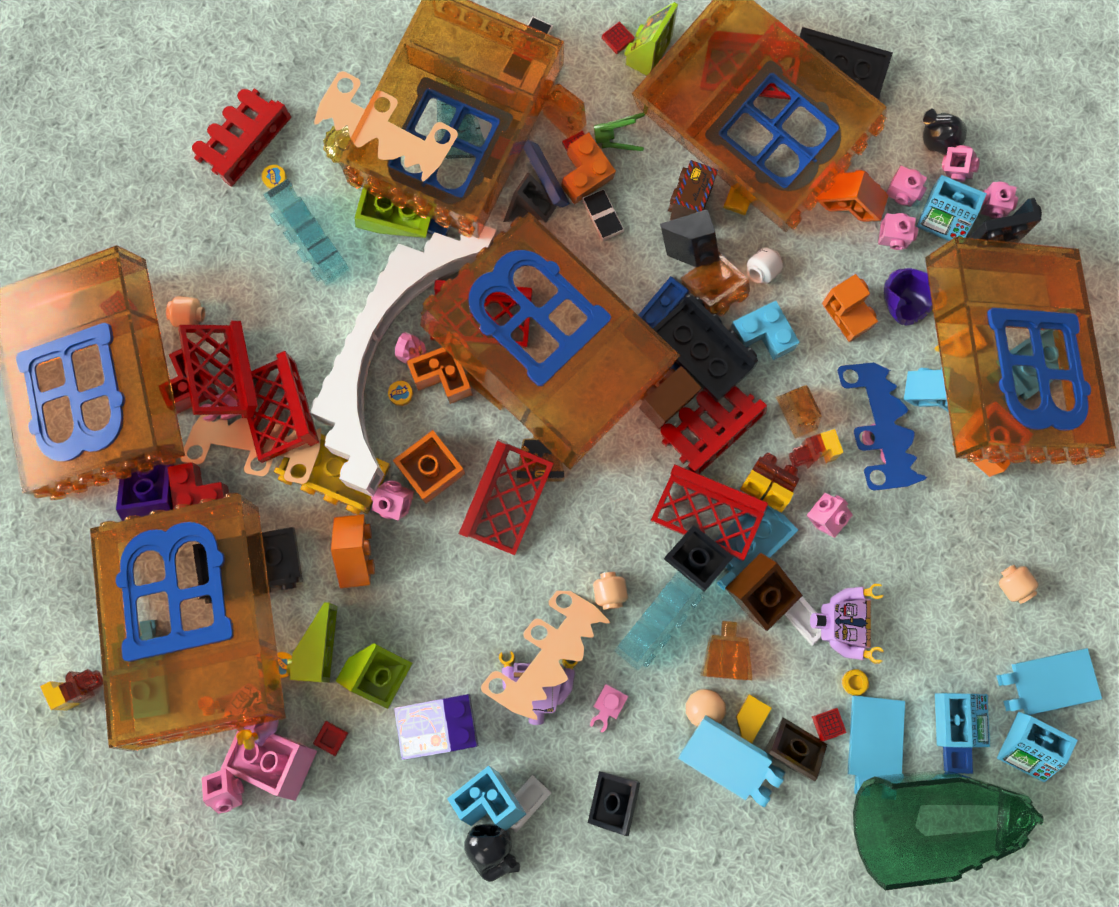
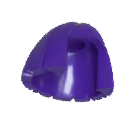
(908, 295)

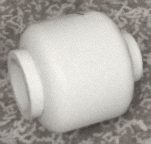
(764, 265)

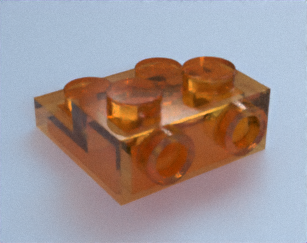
(717, 285)

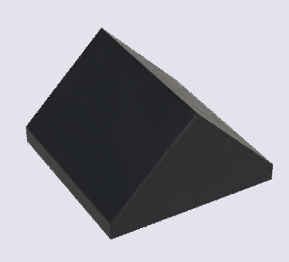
(698, 558)
(614, 803)

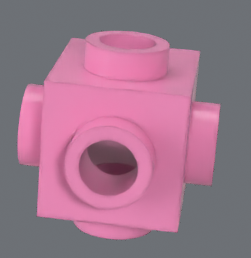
(957, 156)
(907, 186)
(999, 200)
(897, 231)
(392, 500)
(830, 514)
(222, 791)

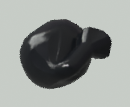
(943, 131)
(489, 851)

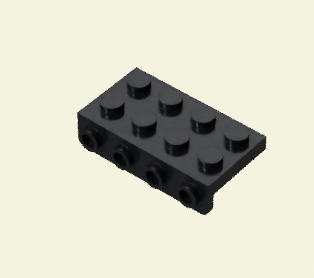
(858, 61)
(1012, 227)
(706, 347)
(280, 557)

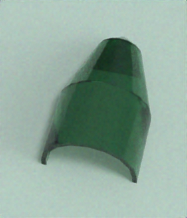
(936, 826)

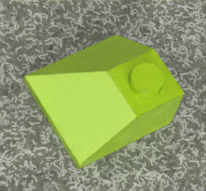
(374, 674)

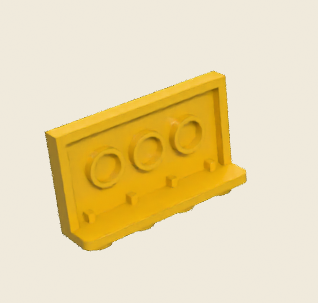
(326, 481)

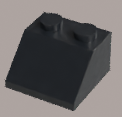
(691, 239)

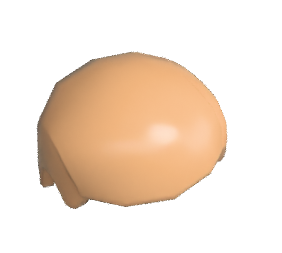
(705, 703)

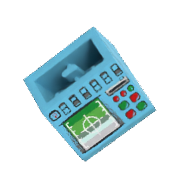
(950, 209)
(962, 720)
(1036, 747)

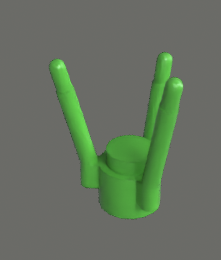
(605, 133)

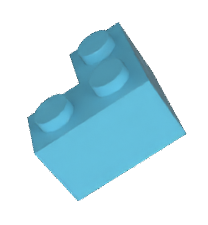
(769, 326)
(926, 388)
(485, 795)

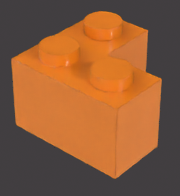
(592, 169)
(856, 193)
(848, 309)
(440, 367)
(352, 550)

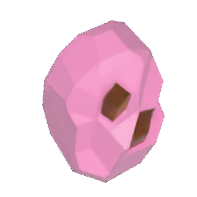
(408, 347)

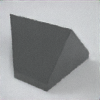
(530, 198)

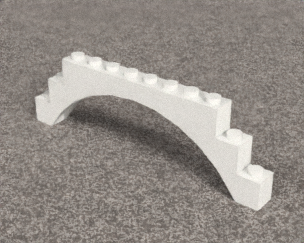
(342, 392)

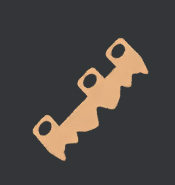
(392, 139)
(239, 436)
(545, 668)

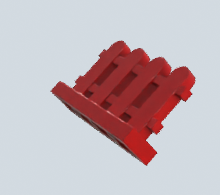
(250, 144)
(715, 444)

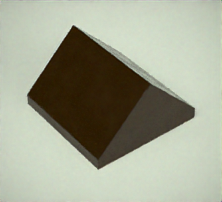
(797, 749)

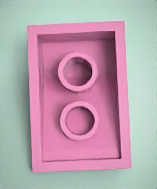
(275, 767)

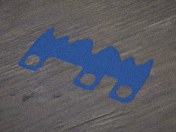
(888, 436)

